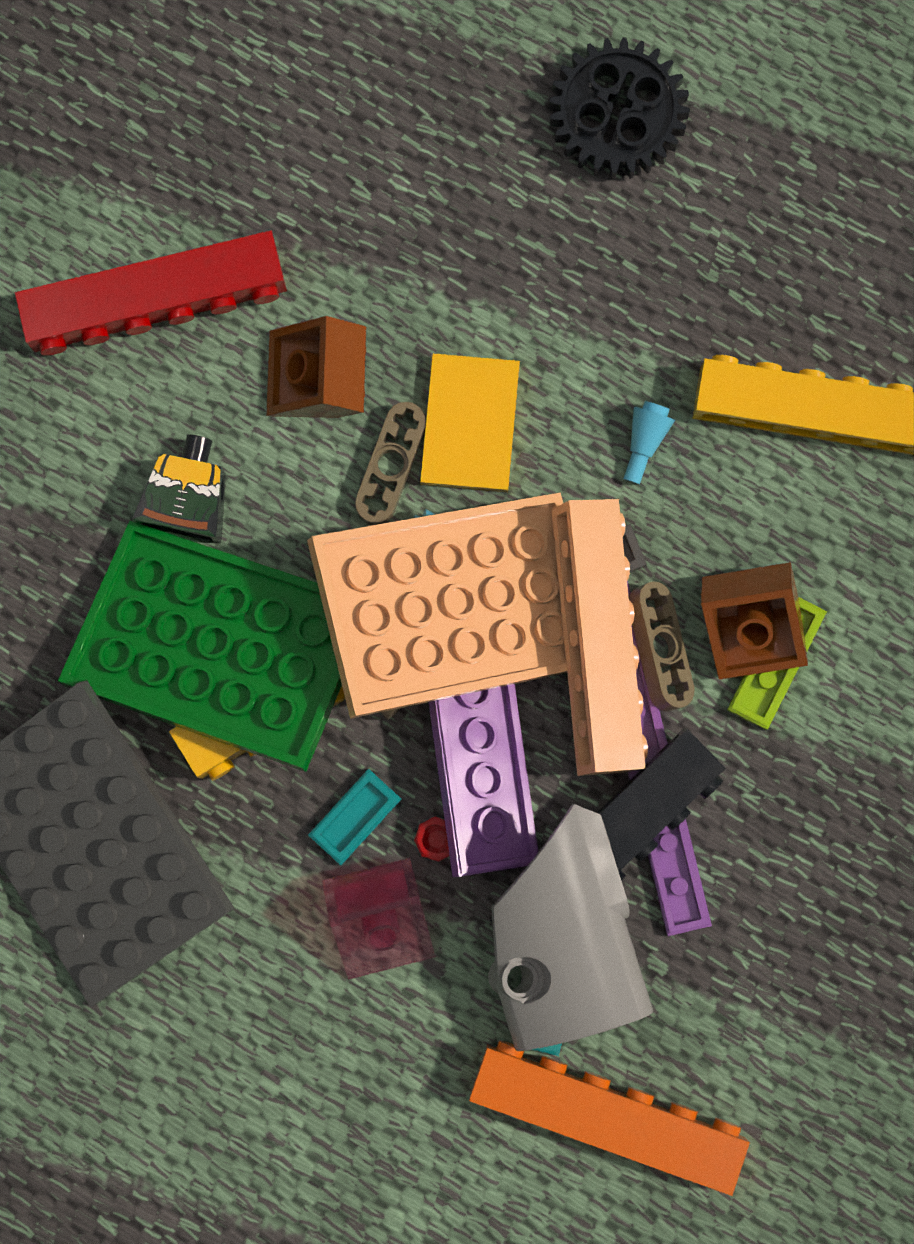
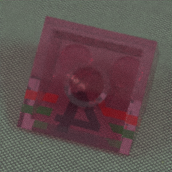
(378, 918)

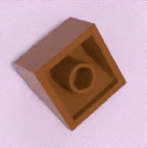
(316, 369)
(754, 620)

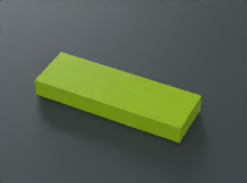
(762, 693)

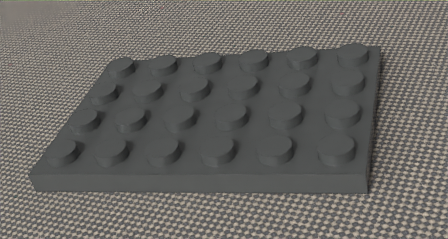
(98, 847)

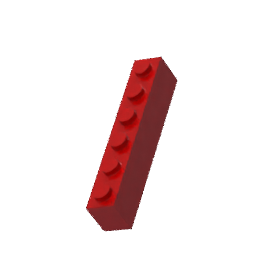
(151, 293)

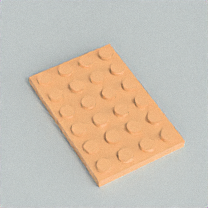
(442, 603)

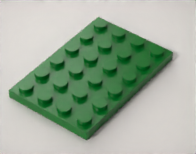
(210, 646)

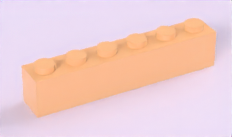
(599, 637)

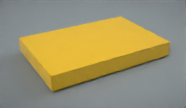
(470, 422)

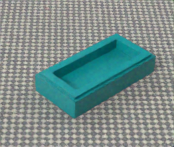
(354, 817)

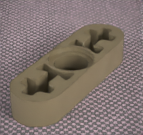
(391, 429)
(656, 680)

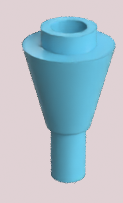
(648, 430)

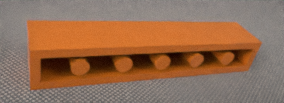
(610, 1119)

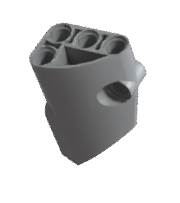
(569, 941)

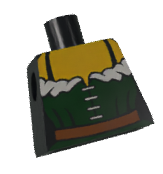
(185, 493)

